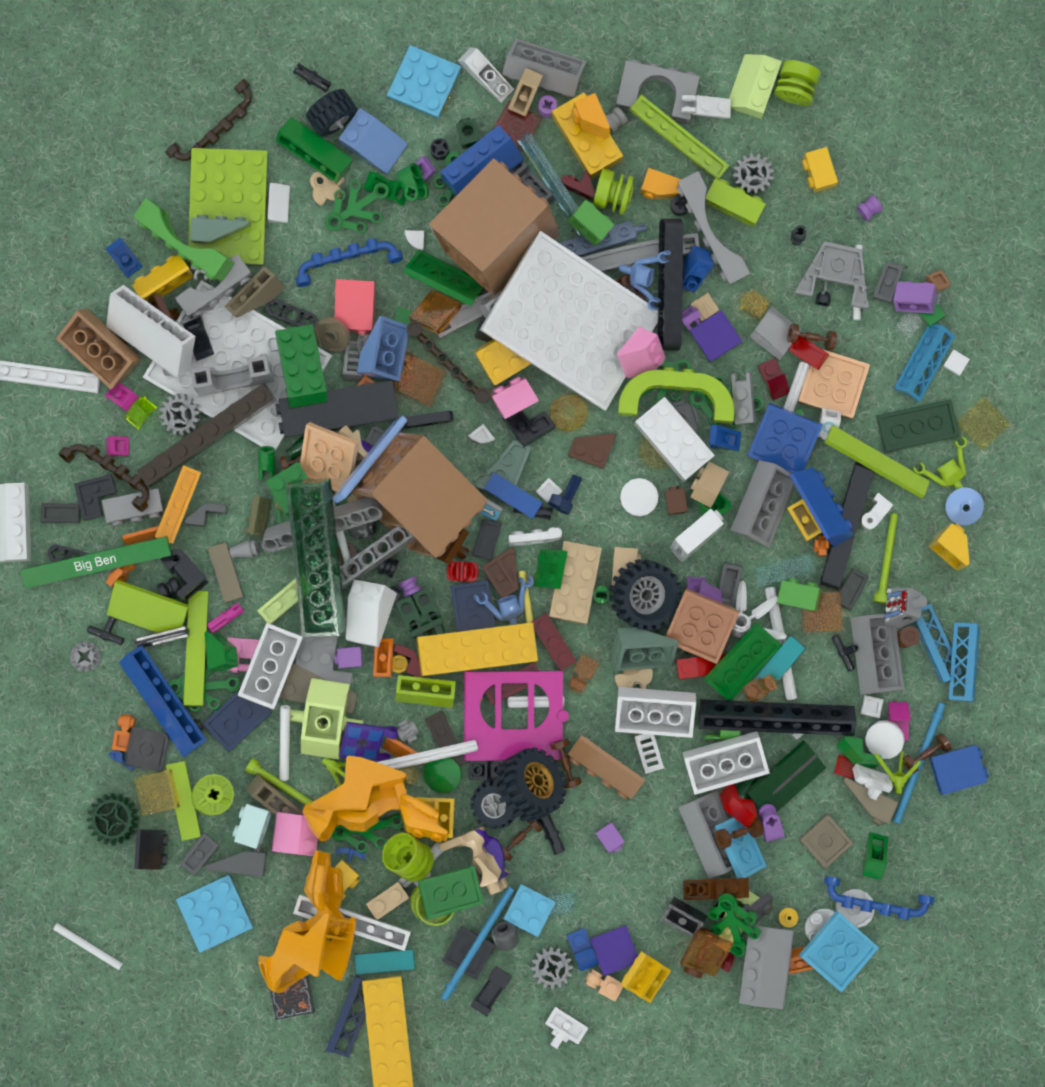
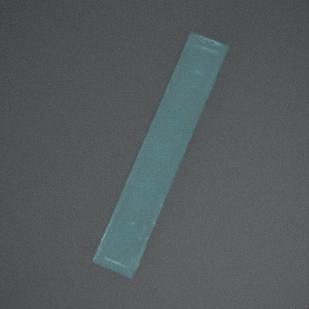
(548, 175)

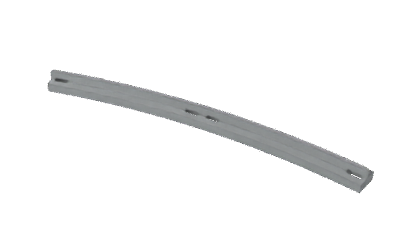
(603, 261)

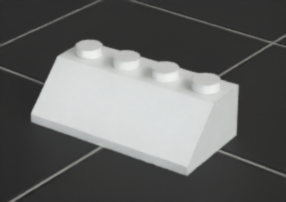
(14, 523)

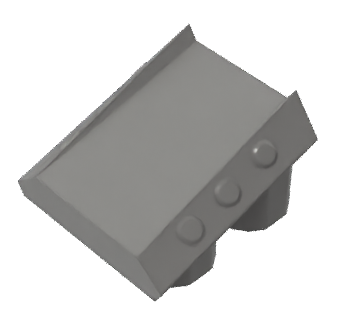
(772, 333)

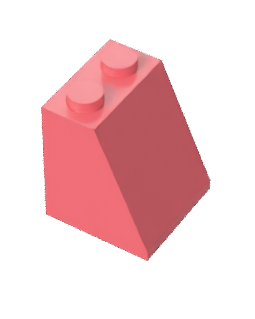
(355, 305)

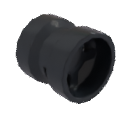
(173, 586)

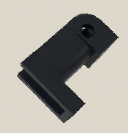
(187, 572)
(491, 990)

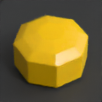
(399, 664)

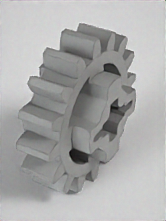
(758, 178)
(174, 409)
(560, 964)

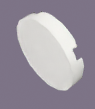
(639, 497)
(885, 739)
(858, 920)

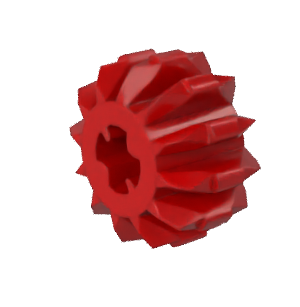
(462, 571)

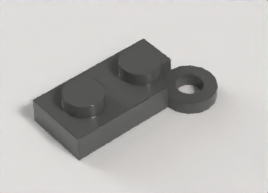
(761, 907)

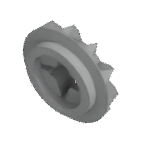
(94, 656)

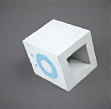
(828, 419)

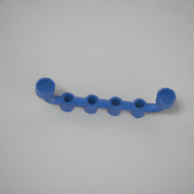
(337, 256)
(867, 905)

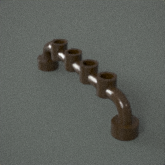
(225, 124)
(415, 329)
(107, 463)

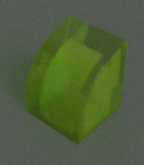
(140, 412)

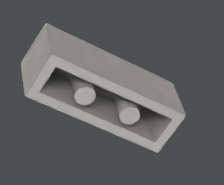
(121, 509)

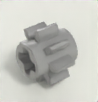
(407, 731)

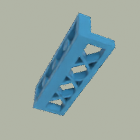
(923, 358)
(930, 646)
(972, 661)

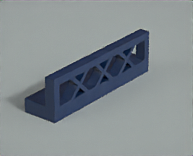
(347, 1008)

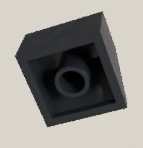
(151, 849)

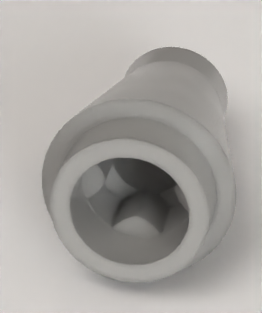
(245, 549)

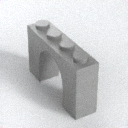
(638, 74)
(255, 373)

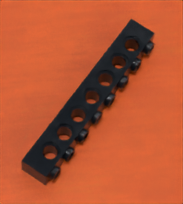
(777, 717)

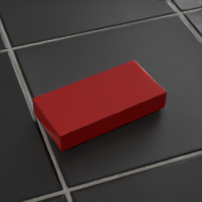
(808, 352)

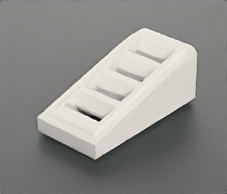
(644, 762)

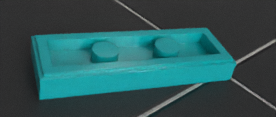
(783, 659)
(384, 961)

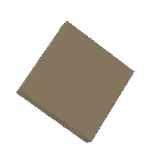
(826, 841)

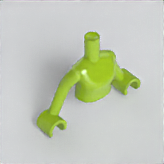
(950, 471)

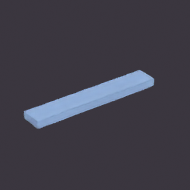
(369, 459)

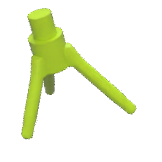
(335, 768)
(898, 778)

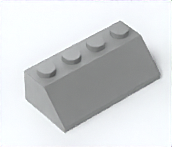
(559, 70)
(763, 503)
(877, 655)
(700, 819)
(767, 968)

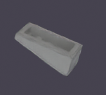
(350, 372)

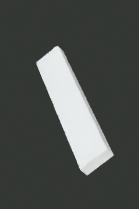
(49, 377)

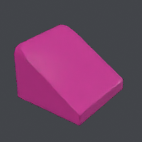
(117, 446)

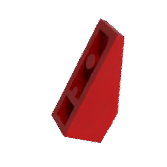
(694, 667)

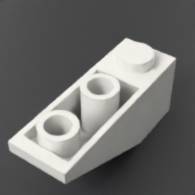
(485, 73)

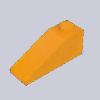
(659, 185)

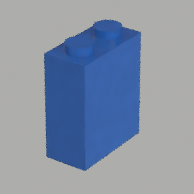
(958, 769)

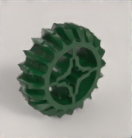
(109, 827)

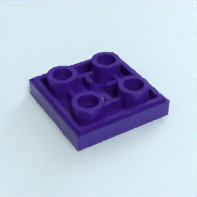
(715, 336)
(614, 950)

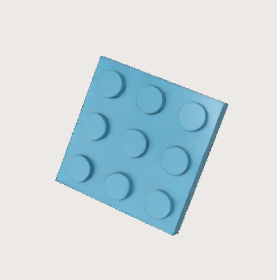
(424, 81)
(214, 913)
(839, 951)

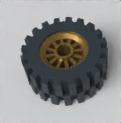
(530, 784)

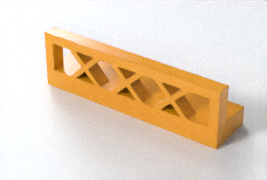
(178, 503)

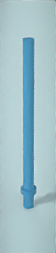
(937, 716)
(450, 987)

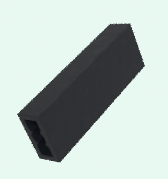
(344, 407)

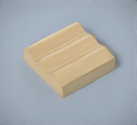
(705, 306)

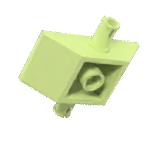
(329, 701)

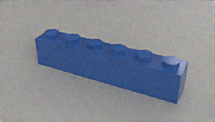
(162, 701)

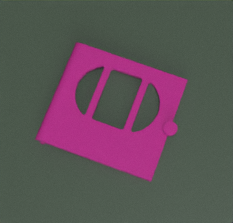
(503, 743)

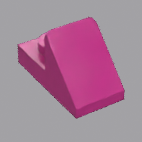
(122, 396)
(899, 714)

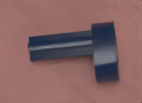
(563, 503)

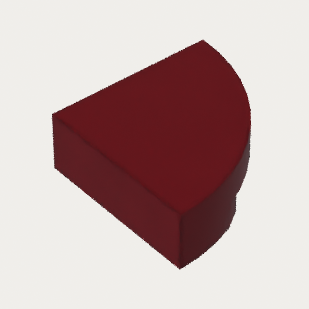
(728, 962)

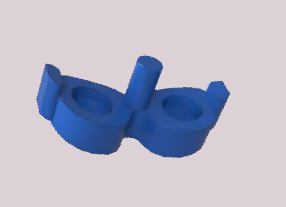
(118, 756)
(351, 852)

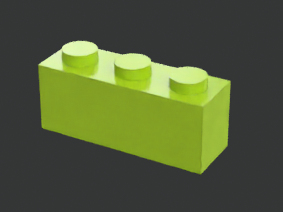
(734, 202)
(425, 691)

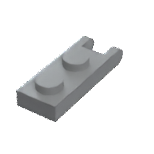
(743, 399)

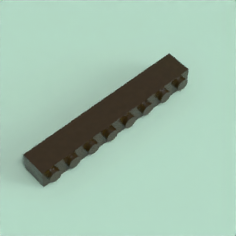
(206, 435)

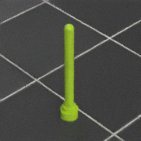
(881, 594)
(255, 768)

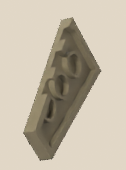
(298, 684)

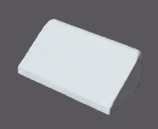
(278, 203)

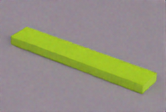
(679, 137)
(877, 461)
(196, 649)

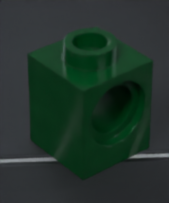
(467, 141)

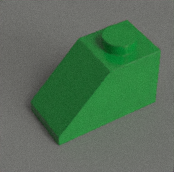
(220, 652)
(875, 856)

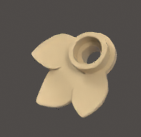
(325, 190)
(632, 677)

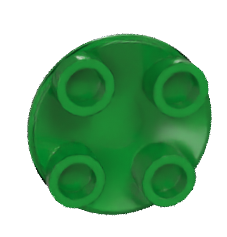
(442, 775)

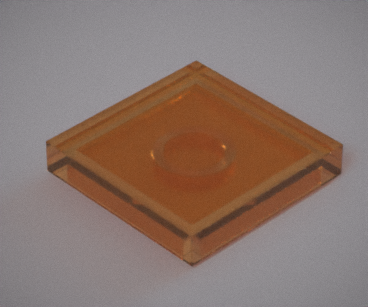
(435, 311)
(421, 381)
(828, 616)
(706, 953)

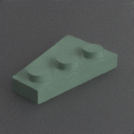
(509, 465)

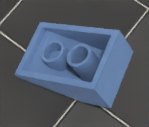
(372, 141)
(384, 350)

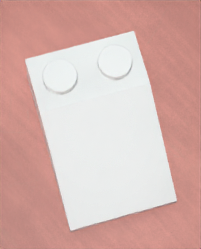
(368, 612)

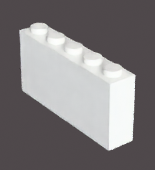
(150, 331)
(697, 535)

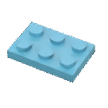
(743, 852)

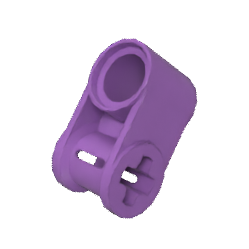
(771, 823)

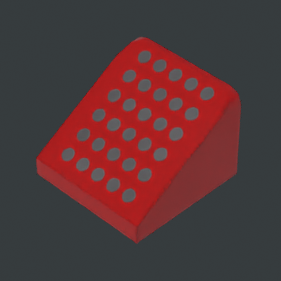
(844, 767)

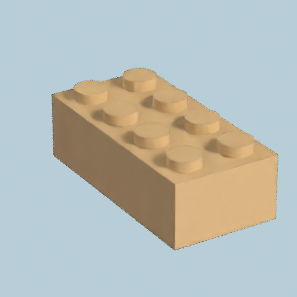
(574, 598)

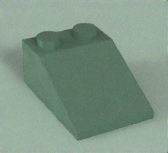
(642, 650)

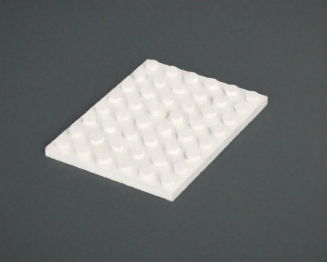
(568, 319)
(233, 343)

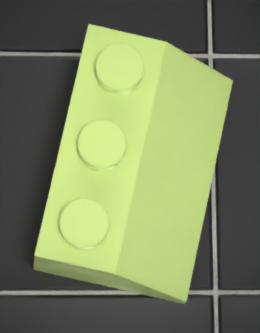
(754, 84)

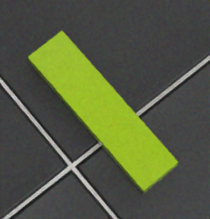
(186, 813)

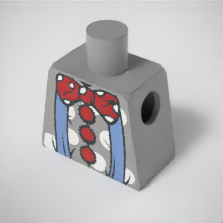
(903, 606)

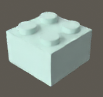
(252, 825)

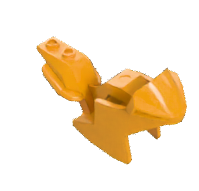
(365, 796)
(305, 945)

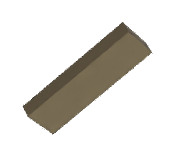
(225, 572)

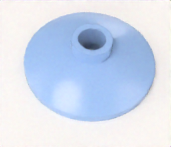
(958, 499)

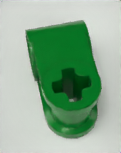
(411, 181)

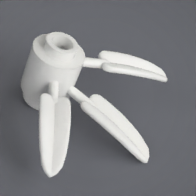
(744, 621)

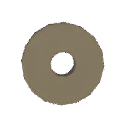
(337, 328)

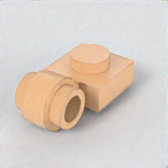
(609, 986)

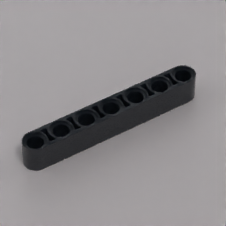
(670, 284)
(853, 508)

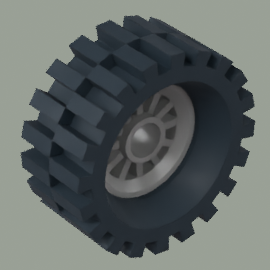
(652, 577)

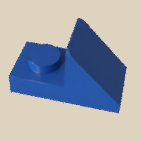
(123, 257)
(724, 438)
(582, 949)

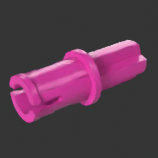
(225, 618)

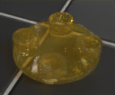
(568, 412)

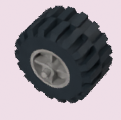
(331, 112)
(488, 806)

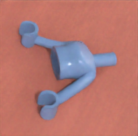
(643, 276)
(508, 606)

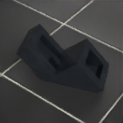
(202, 343)

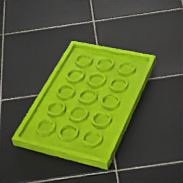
(231, 186)

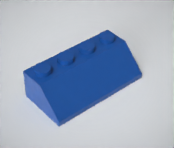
(467, 166)
(822, 505)

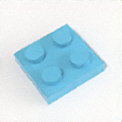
(529, 910)

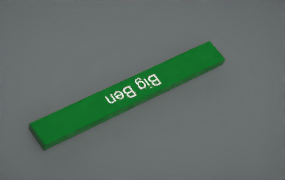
(96, 562)

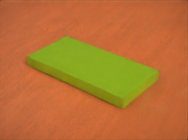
(146, 608)

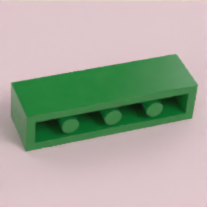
(314, 150)

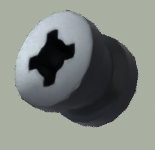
(437, 146)
(679, 209)
(388, 567)

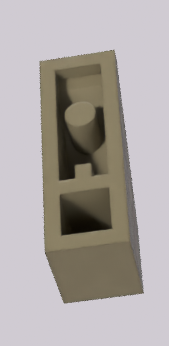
(255, 293)
(271, 797)
(879, 809)

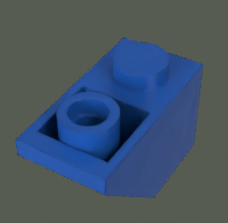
(695, 268)

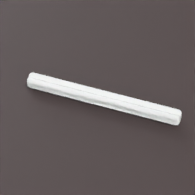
(777, 625)
(431, 755)

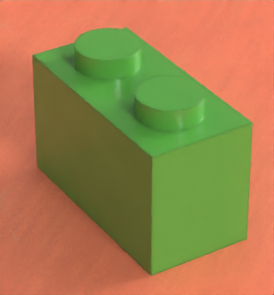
(590, 222)
(799, 595)

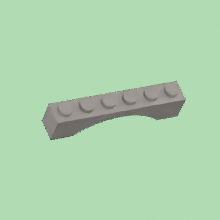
(731, 263)

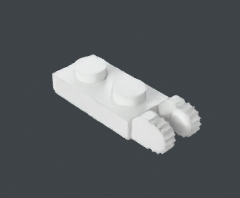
(707, 106)
(535, 537)

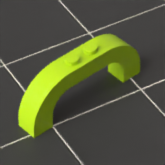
(685, 380)

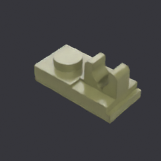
(259, 516)

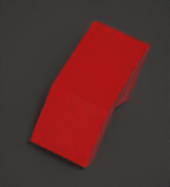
(741, 809)

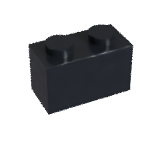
(684, 917)

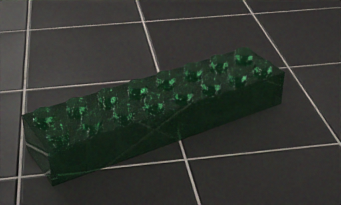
(316, 557)

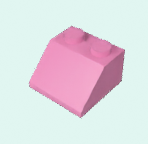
(641, 353)
(513, 397)
(293, 835)

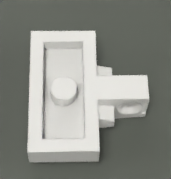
(873, 780)
(565, 1028)

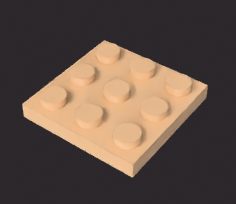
(835, 384)
(328, 455)

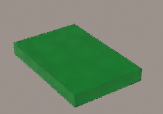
(450, 892)

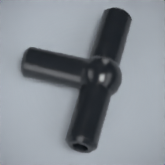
(106, 633)
(845, 652)

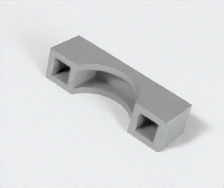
(195, 302)

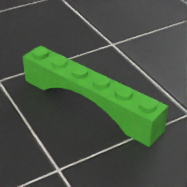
(157, 220)

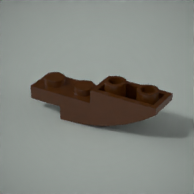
(712, 888)

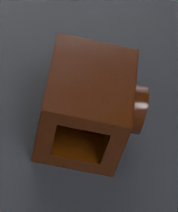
(675, 501)

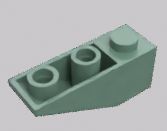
(212, 230)

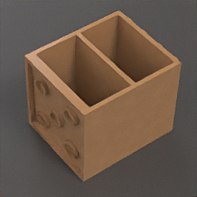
(492, 225)
(421, 493)

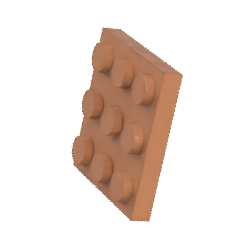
(702, 625)

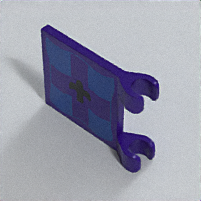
(365, 741)

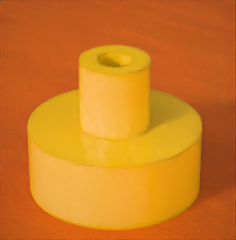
(783, 915)

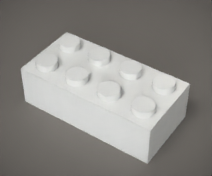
(674, 439)
(270, 666)
(655, 712)
(726, 762)

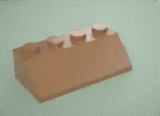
(98, 348)
(606, 767)

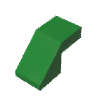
(396, 192)
(853, 750)

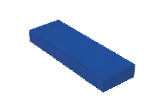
(513, 496)

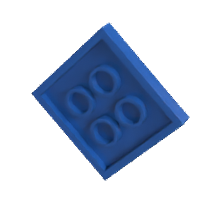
(785, 439)

